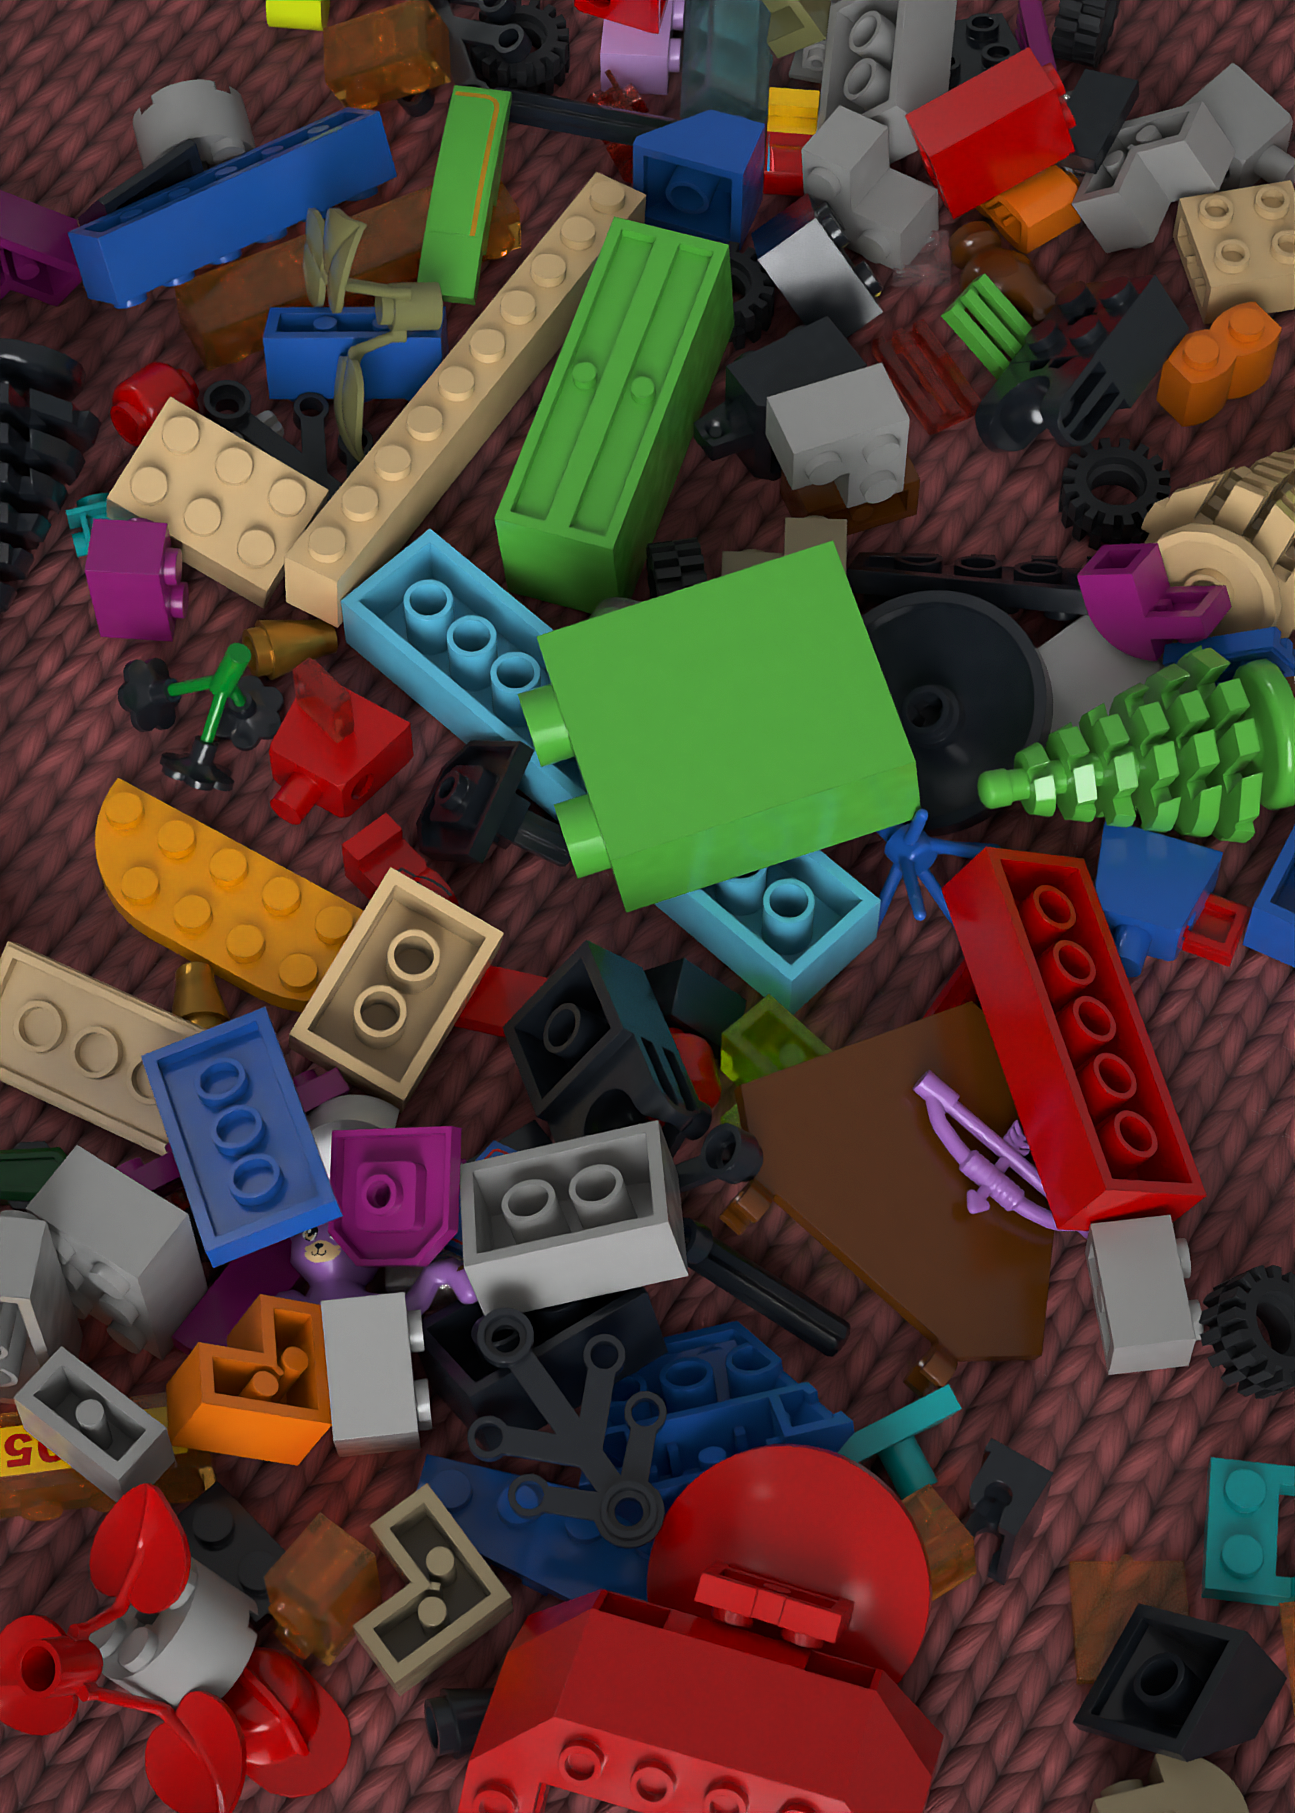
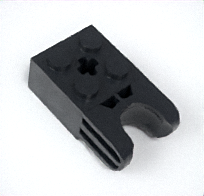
(1082, 363)
(599, 1049)

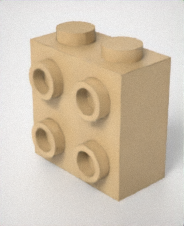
(1239, 248)

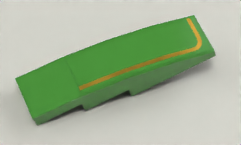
(465, 191)

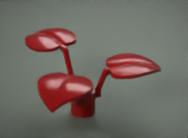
(143, 1560)

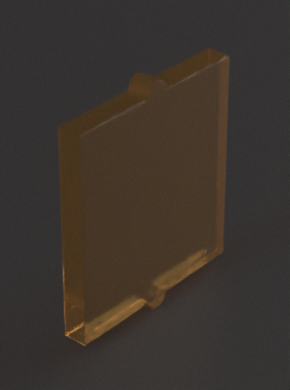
(1105, 1598)

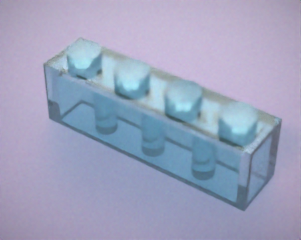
(726, 58)

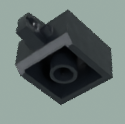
(794, 361)

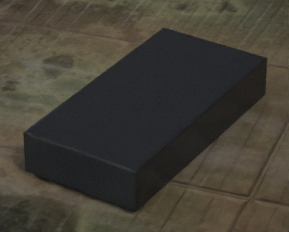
(1099, 109)

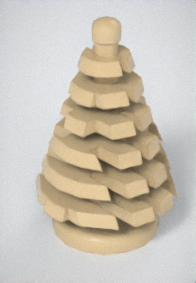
(1236, 535)

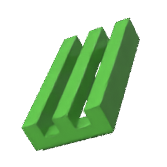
(1003, 323)

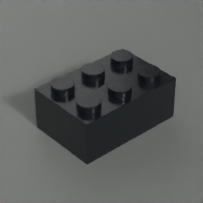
(560, 1331)

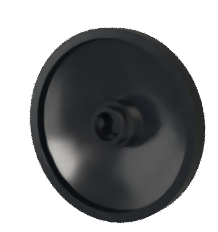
(965, 695)

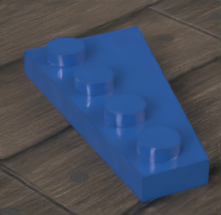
(547, 1552)

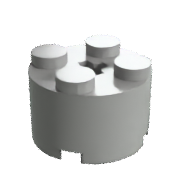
(197, 113)
(186, 1648)

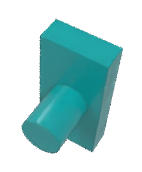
(896, 1444)

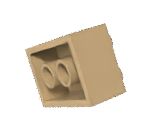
(222, 500)
(395, 989)

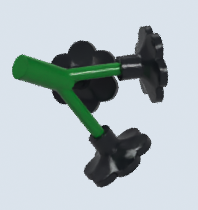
(239, 712)

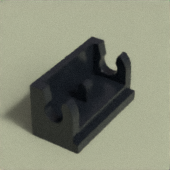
(1007, 1502)

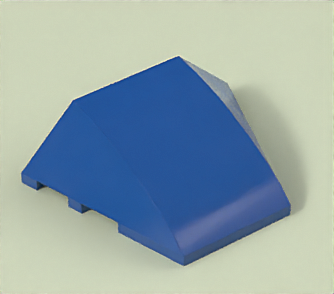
(720, 1399)

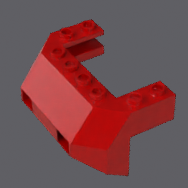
(691, 1720)

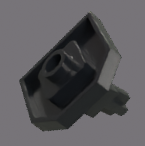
(478, 807)

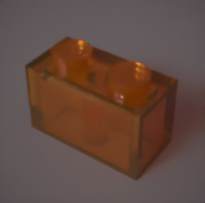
(387, 54)
(322, 1590)

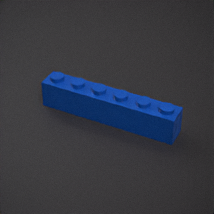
(231, 207)

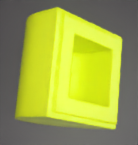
(298, 14)

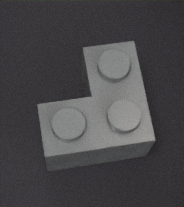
(1148, 168)
(879, 207)
(844, 433)
(371, 1374)

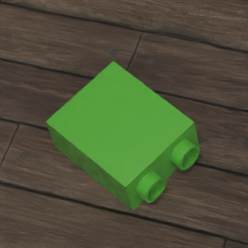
(722, 729)

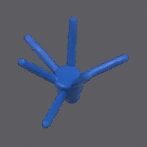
(912, 856)

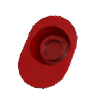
(289, 1725)

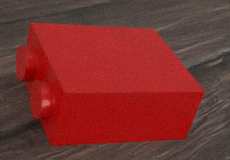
(993, 131)

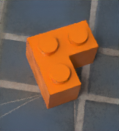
(260, 1392)

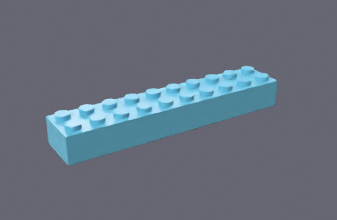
(466, 655)

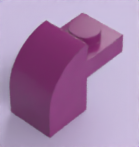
(1138, 609)

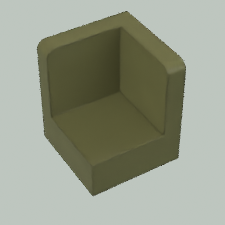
(796, 24)

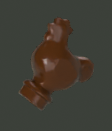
(979, 251)

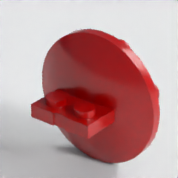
(800, 1554)

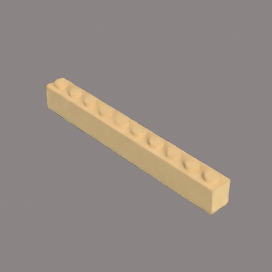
(455, 408)

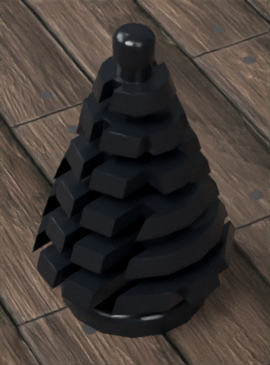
(39, 444)

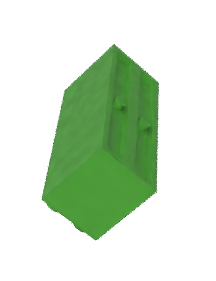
(616, 417)

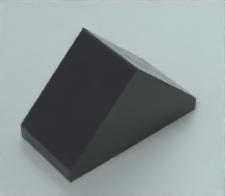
(695, 1001)

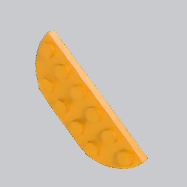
(218, 899)

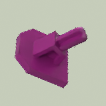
(395, 1193)

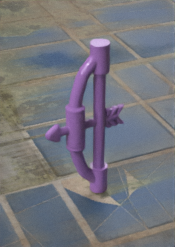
(989, 1177)

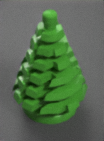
(1167, 751)

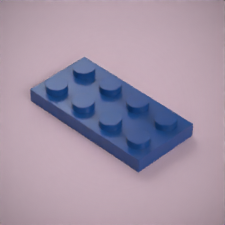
(240, 1137)

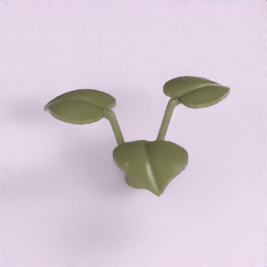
(400, 305)

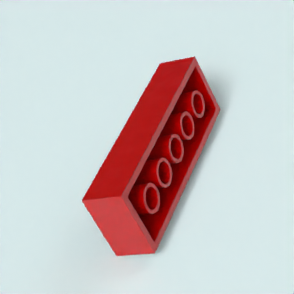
(1071, 1040)

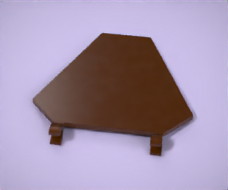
(883, 1194)

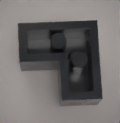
(810, 267)

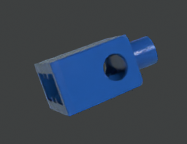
(1152, 891)

